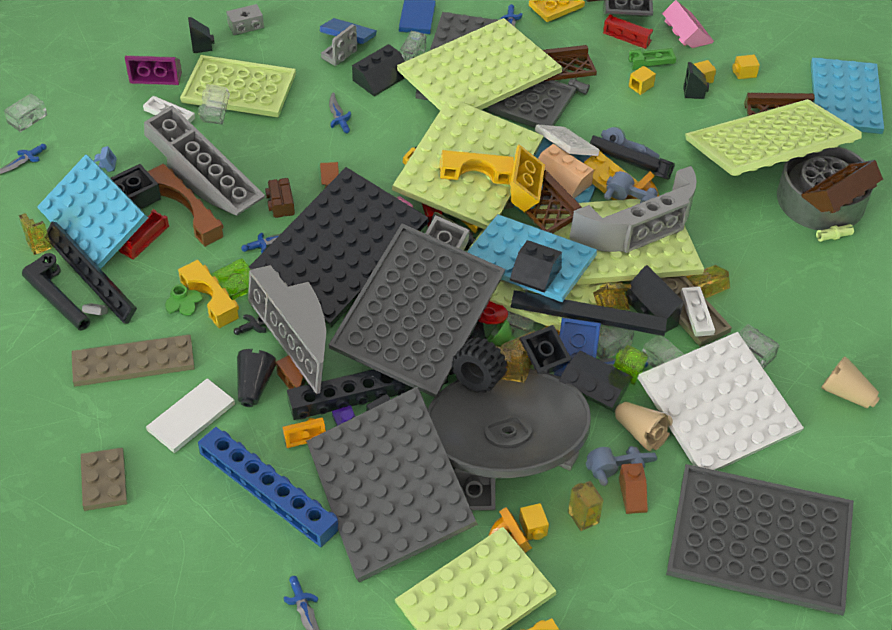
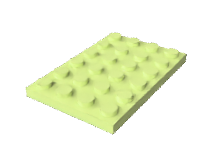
(251, 85)
(478, 590)

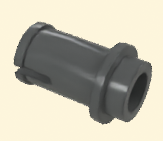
(580, 86)

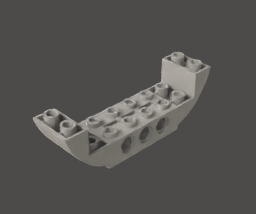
(640, 223)

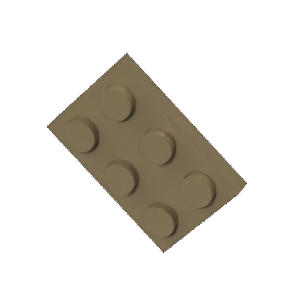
(103, 479)

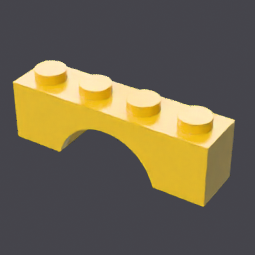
(496, 167)
(221, 307)

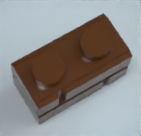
(281, 197)

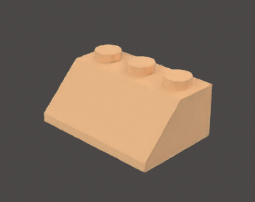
(567, 170)

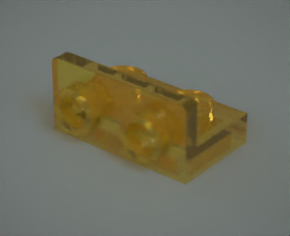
(35, 234)
(711, 281)
(612, 296)

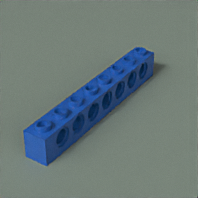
(225, 452)

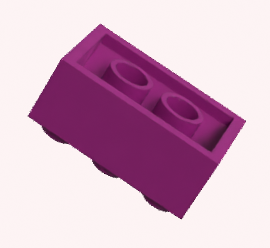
(153, 70)

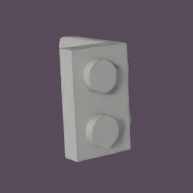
(342, 46)

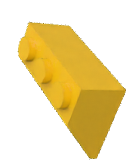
(526, 179)

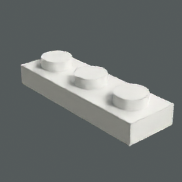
(156, 105)
(697, 311)

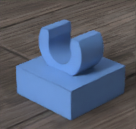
(106, 158)

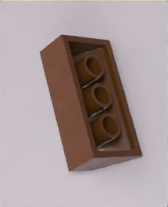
(844, 186)

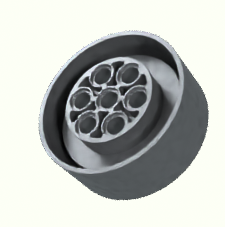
(807, 171)

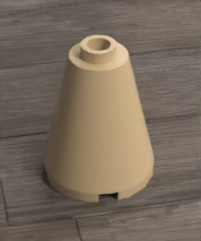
(851, 384)
(644, 424)

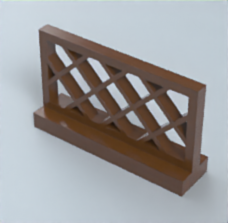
(567, 58)
(773, 100)
(560, 197)

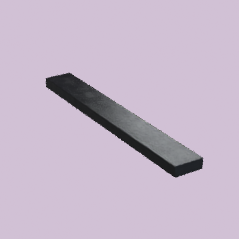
(91, 273)
(589, 312)

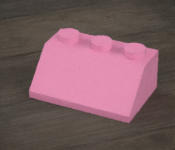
(686, 26)

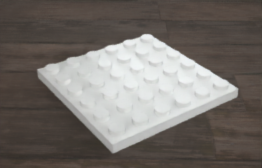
(720, 403)

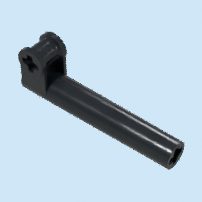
(659, 167)
(40, 275)

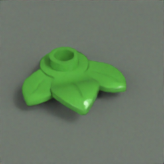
(182, 300)

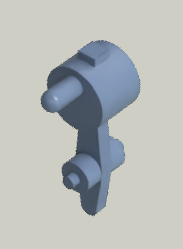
(618, 136)
(622, 185)
(604, 464)

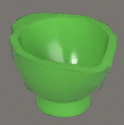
(501, 334)

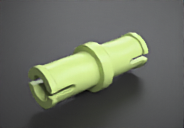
(834, 232)

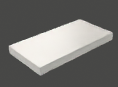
(567, 140)
(190, 415)

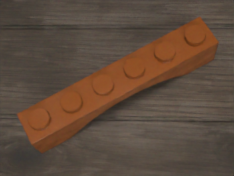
(205, 225)

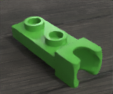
(651, 57)

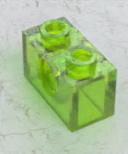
(631, 362)

